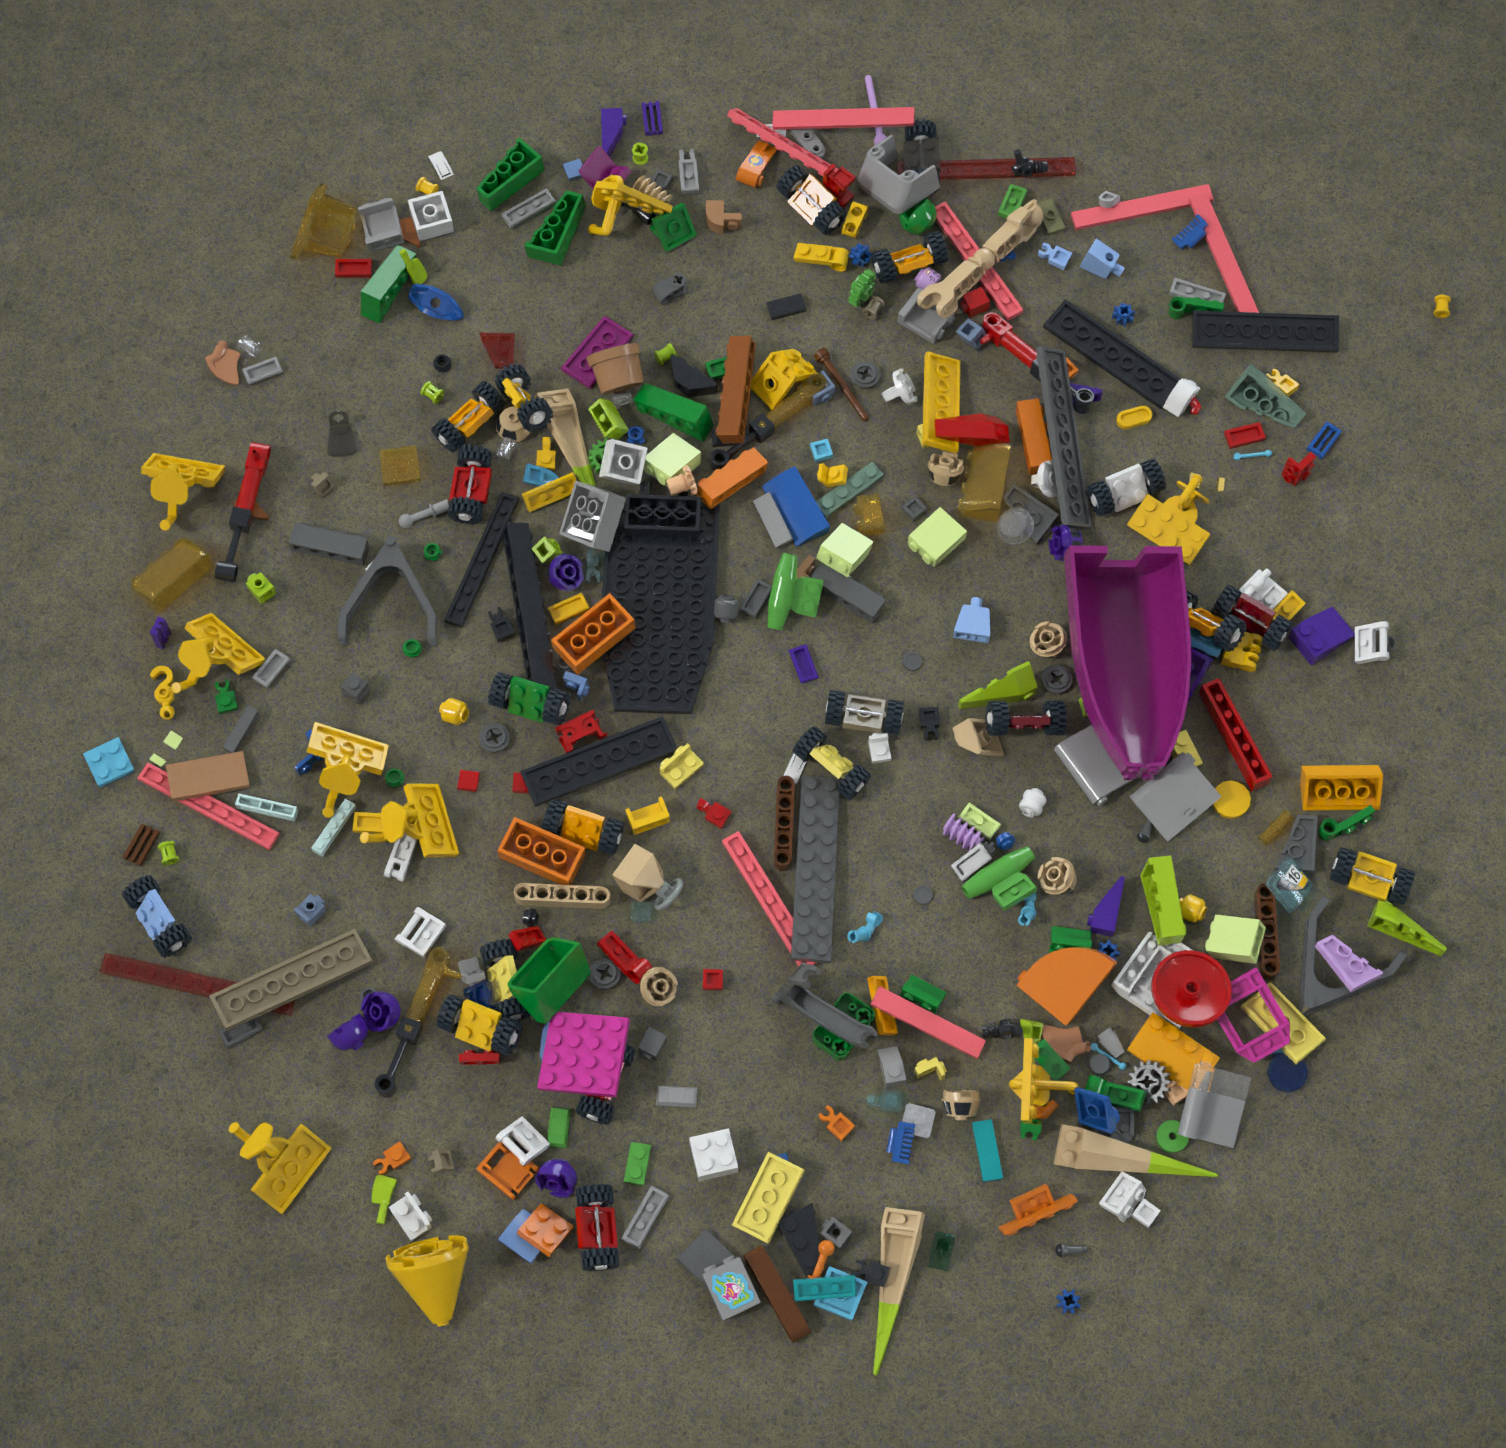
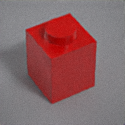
(975, 302)

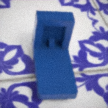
(307, 763)

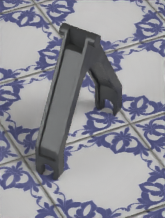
(387, 561)
(1312, 993)
(800, 998)

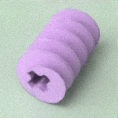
(962, 834)

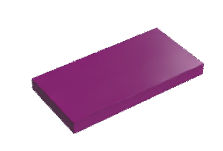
(603, 336)

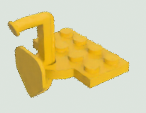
(611, 193)
(174, 476)
(1173, 526)
(214, 645)
(345, 759)
(421, 819)
(1034, 1083)
(289, 1161)

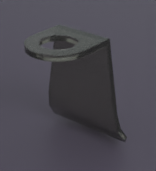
(341, 439)

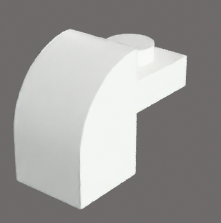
(1181, 396)

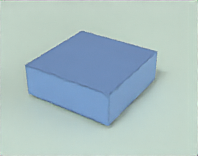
(572, 169)

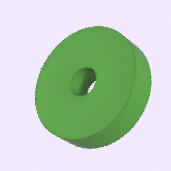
(1165, 1142)

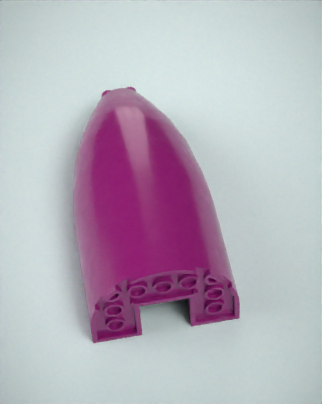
(1131, 651)

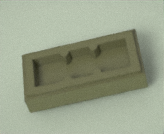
(1051, 219)

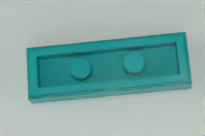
(987, 1151)
(824, 1288)

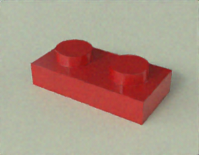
(470, 1057)

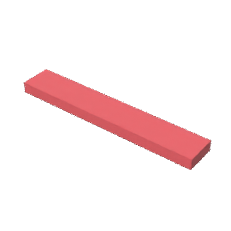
(928, 1022)

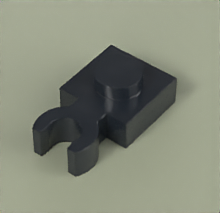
(501, 626)
(930, 720)
(875, 1273)

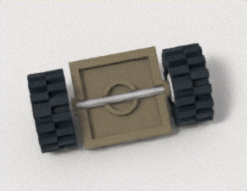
(864, 713)

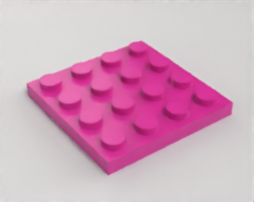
(583, 1054)

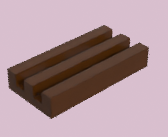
(139, 862)

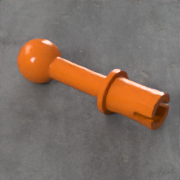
(825, 1249)

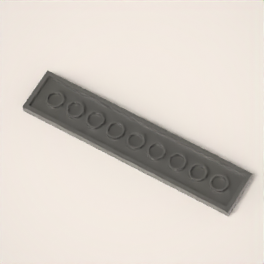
(1063, 438)
(815, 869)

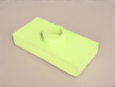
(980, 821)

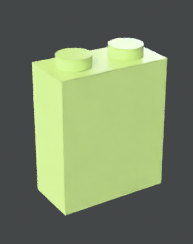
(670, 457)
(936, 537)
(844, 550)
(1235, 939)

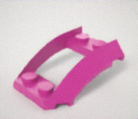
(1270, 1040)

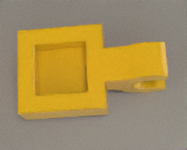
(546, 457)

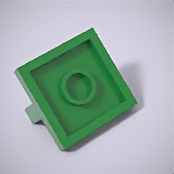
(673, 227)
(1068, 937)
(922, 994)

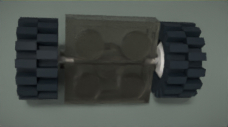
(922, 147)

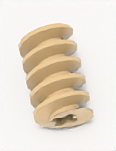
(645, 187)

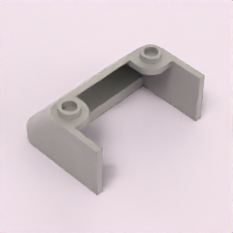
(889, 188)

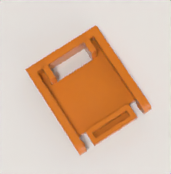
(508, 1173)

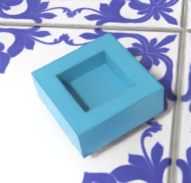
(821, 450)

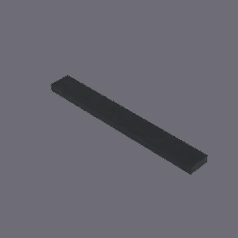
(481, 560)

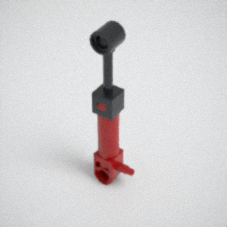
(1001, 333)
(241, 514)

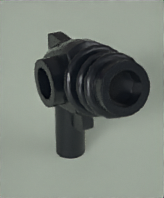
(1027, 167)
(1004, 1029)

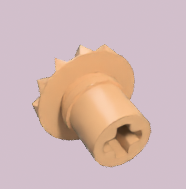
(682, 482)

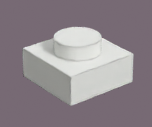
(1145, 1213)

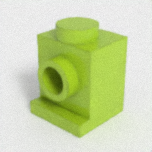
(549, 547)
(262, 592)

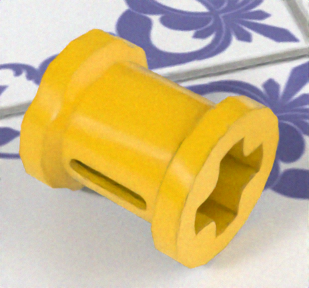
(426, 186)
(1442, 306)

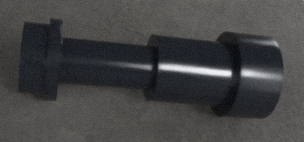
(645, 217)

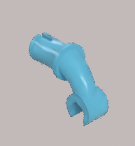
(1028, 911)
(864, 933)

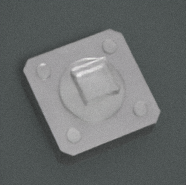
(922, 1118)

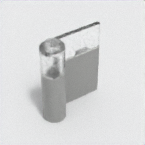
(1214, 1105)

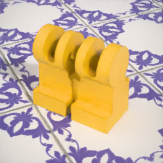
(1241, 659)

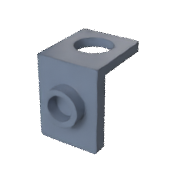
(825, 394)

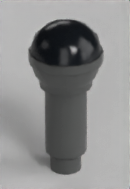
(1144, 834)
(1063, 1250)

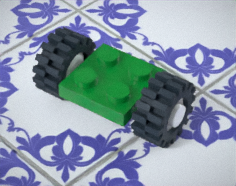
(529, 699)

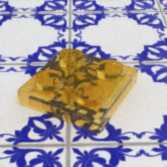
(400, 465)

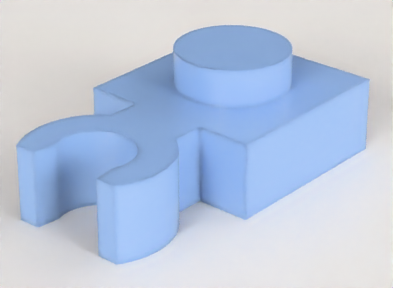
(1057, 257)

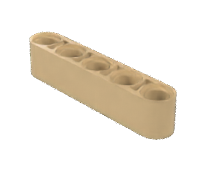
(554, 890)

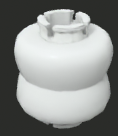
(1032, 802)

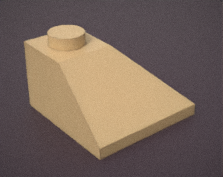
(974, 737)

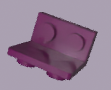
(601, 166)

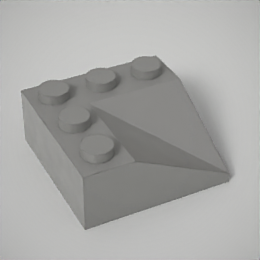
(592, 516)

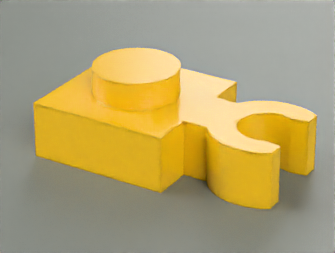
(1284, 382)

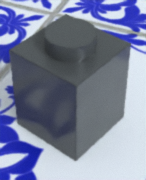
(355, 688)
(652, 1044)

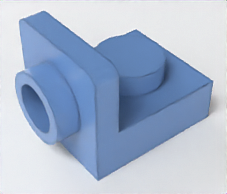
(576, 682)

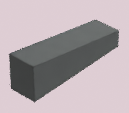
(241, 729)

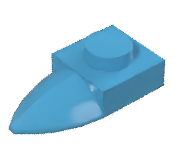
(538, 475)

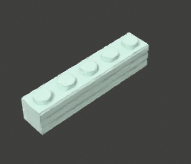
(266, 807)
(333, 827)

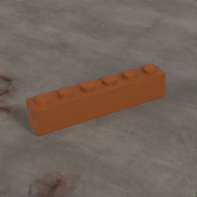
(736, 389)

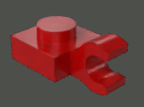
(716, 813)

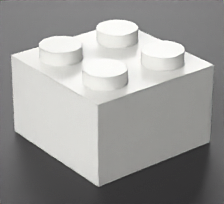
(430, 215)
(623, 462)
(713, 1155)

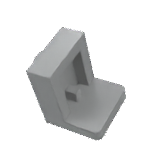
(470, 971)

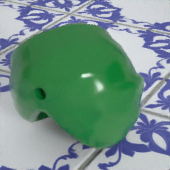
(919, 217)

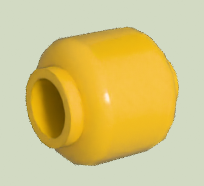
(454, 711)
(1192, 908)

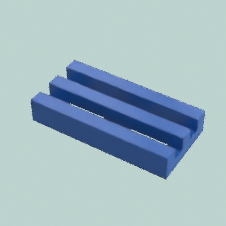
(1316, 451)

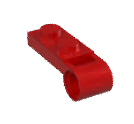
(623, 957)

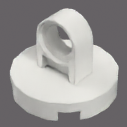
(903, 387)
(1045, 479)

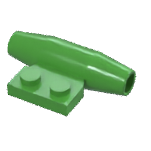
(792, 593)
(1004, 879)

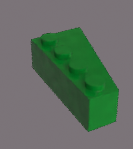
(510, 175)
(675, 411)

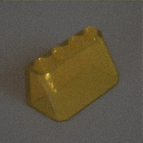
(984, 482)
(171, 574)

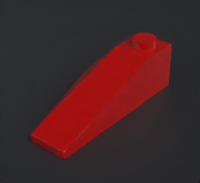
(973, 429)

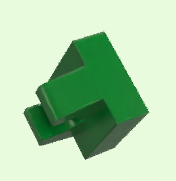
(1034, 1128)

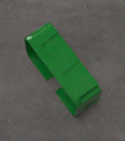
(828, 1041)

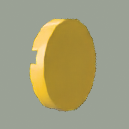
(1233, 801)

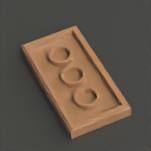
(207, 776)

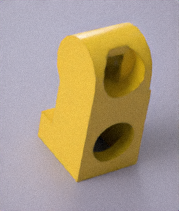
(854, 219)

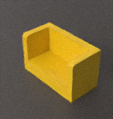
(648, 817)

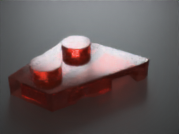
(499, 348)

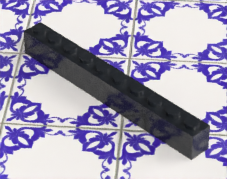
(529, 604)

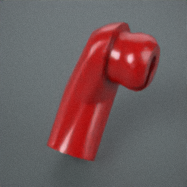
(1195, 406)

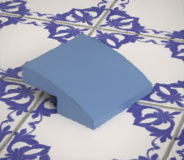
(515, 1242)

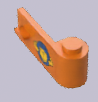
(752, 168)

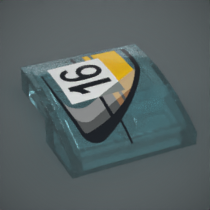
(1289, 884)

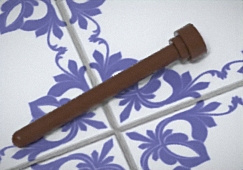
(822, 357)

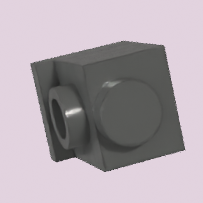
(828, 1231)

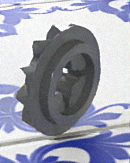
(860, 368)
(1057, 671)
(498, 730)
(602, 965)

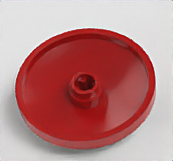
(1191, 988)

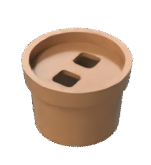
(617, 368)

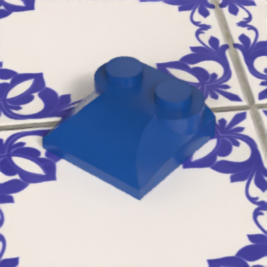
(1096, 1110)

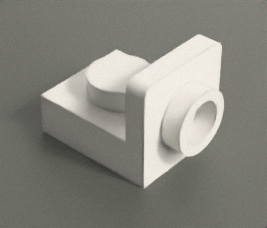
(879, 748)

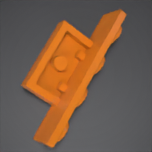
(1035, 1206)

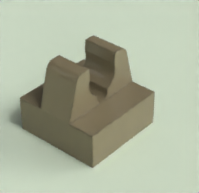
(322, 484)
(442, 1160)

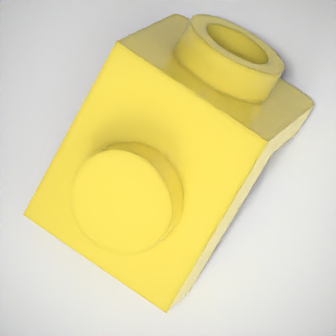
(925, 1067)

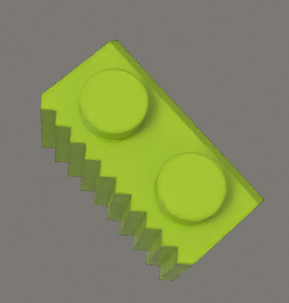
(608, 419)

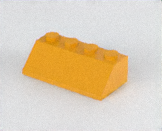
(1341, 787)
(1170, 1047)

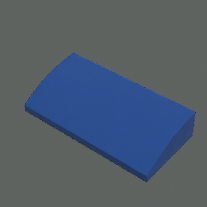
(797, 506)

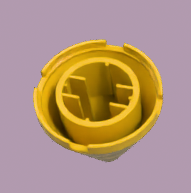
(431, 1274)

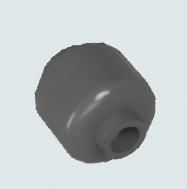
(726, 608)

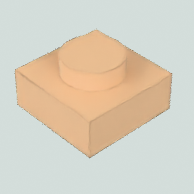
(1177, 1093)

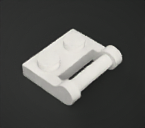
(1366, 642)
(425, 935)
(527, 1137)

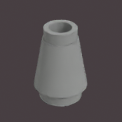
(1111, 1042)

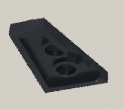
(802, 1237)

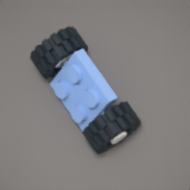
(156, 917)

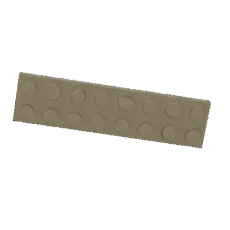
(290, 979)

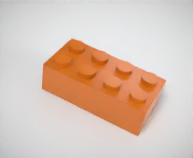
(593, 633)
(541, 852)

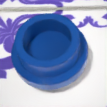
(1005, 841)

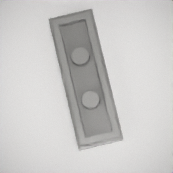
(528, 208)
(1187, 289)
(773, 520)
(645, 1217)

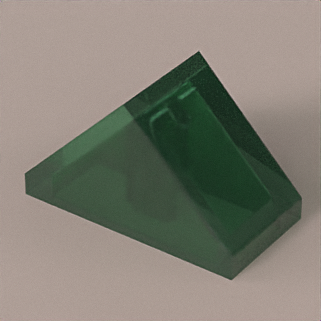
(941, 1250)

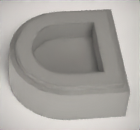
(1108, 199)

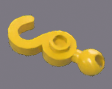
(164, 693)

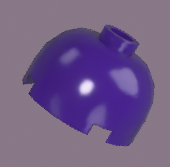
(380, 1011)
(349, 1034)
(558, 1177)

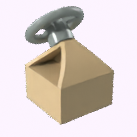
(642, 876)

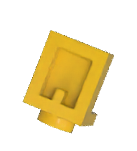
(833, 475)

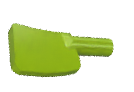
(414, 267)
(382, 1194)

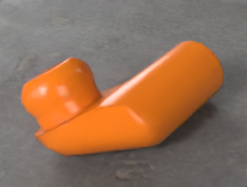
(1045, 1112)

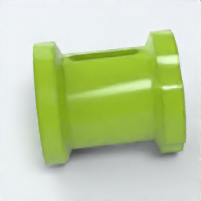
(640, 154)
(664, 354)
(432, 392)
(168, 853)

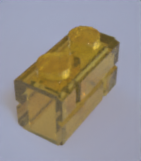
(869, 515)

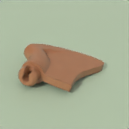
(224, 363)
(1066, 1042)

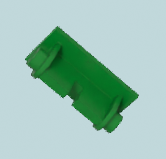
(1051, 1061)

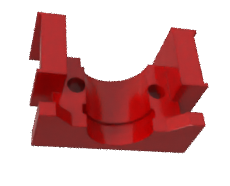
(837, 184)
(579, 728)

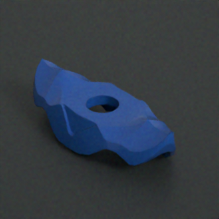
(422, 297)

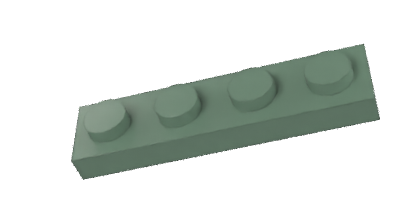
(854, 486)

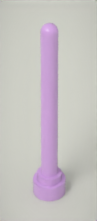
(873, 104)

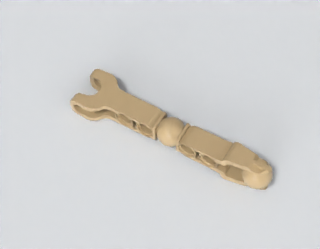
(966, 275)

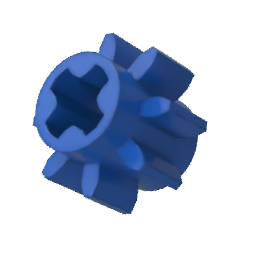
(860, 254)
(1123, 314)
(1112, 949)
(1074, 1299)

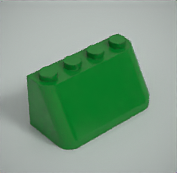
(549, 977)

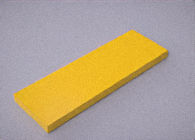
(940, 397)

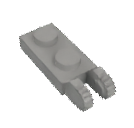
(688, 173)

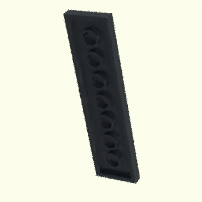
(1265, 331)
(1111, 353)
(598, 761)

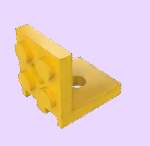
(784, 369)

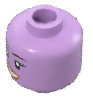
(927, 277)

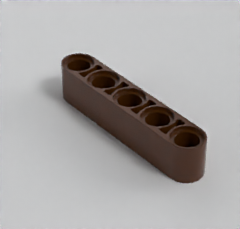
(782, 814)
(1270, 941)
(777, 1294)

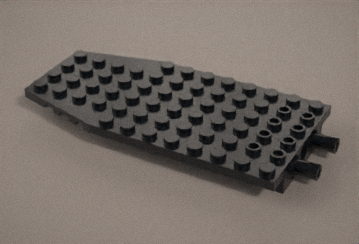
(666, 580)

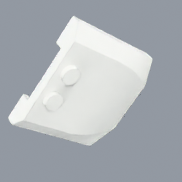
(1136, 976)

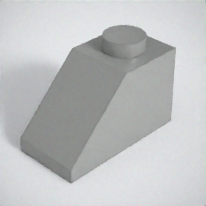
(891, 1067)

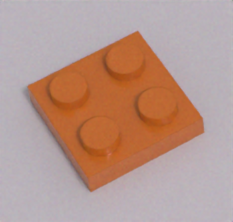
(545, 1230)

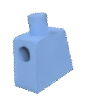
(1101, 260)
(973, 622)

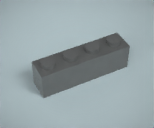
(329, 543)
(850, 593)

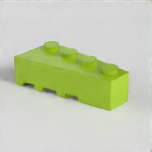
(1163, 900)

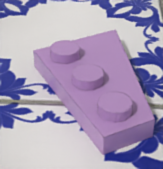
(1348, 967)

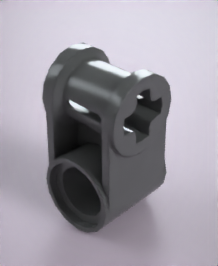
(669, 288)

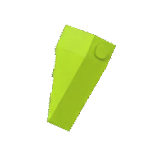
(1014, 687)
(1398, 925)

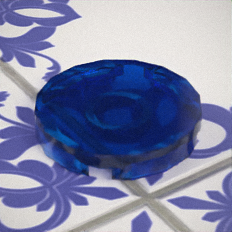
(1285, 1074)

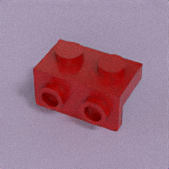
(1295, 472)

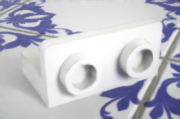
(1123, 1196)
(411, 1217)

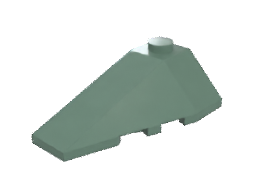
(1260, 394)

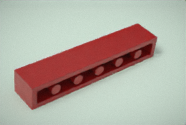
(1235, 734)

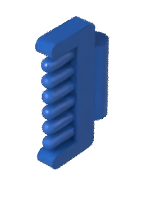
(1193, 236)
(895, 1141)

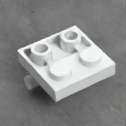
(1264, 589)

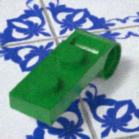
(1190, 304)
(1346, 826)
(1119, 1095)

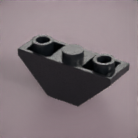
(690, 379)

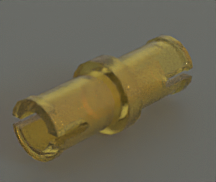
(1275, 827)

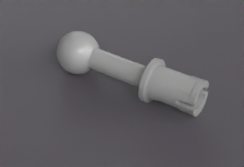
(407, 520)

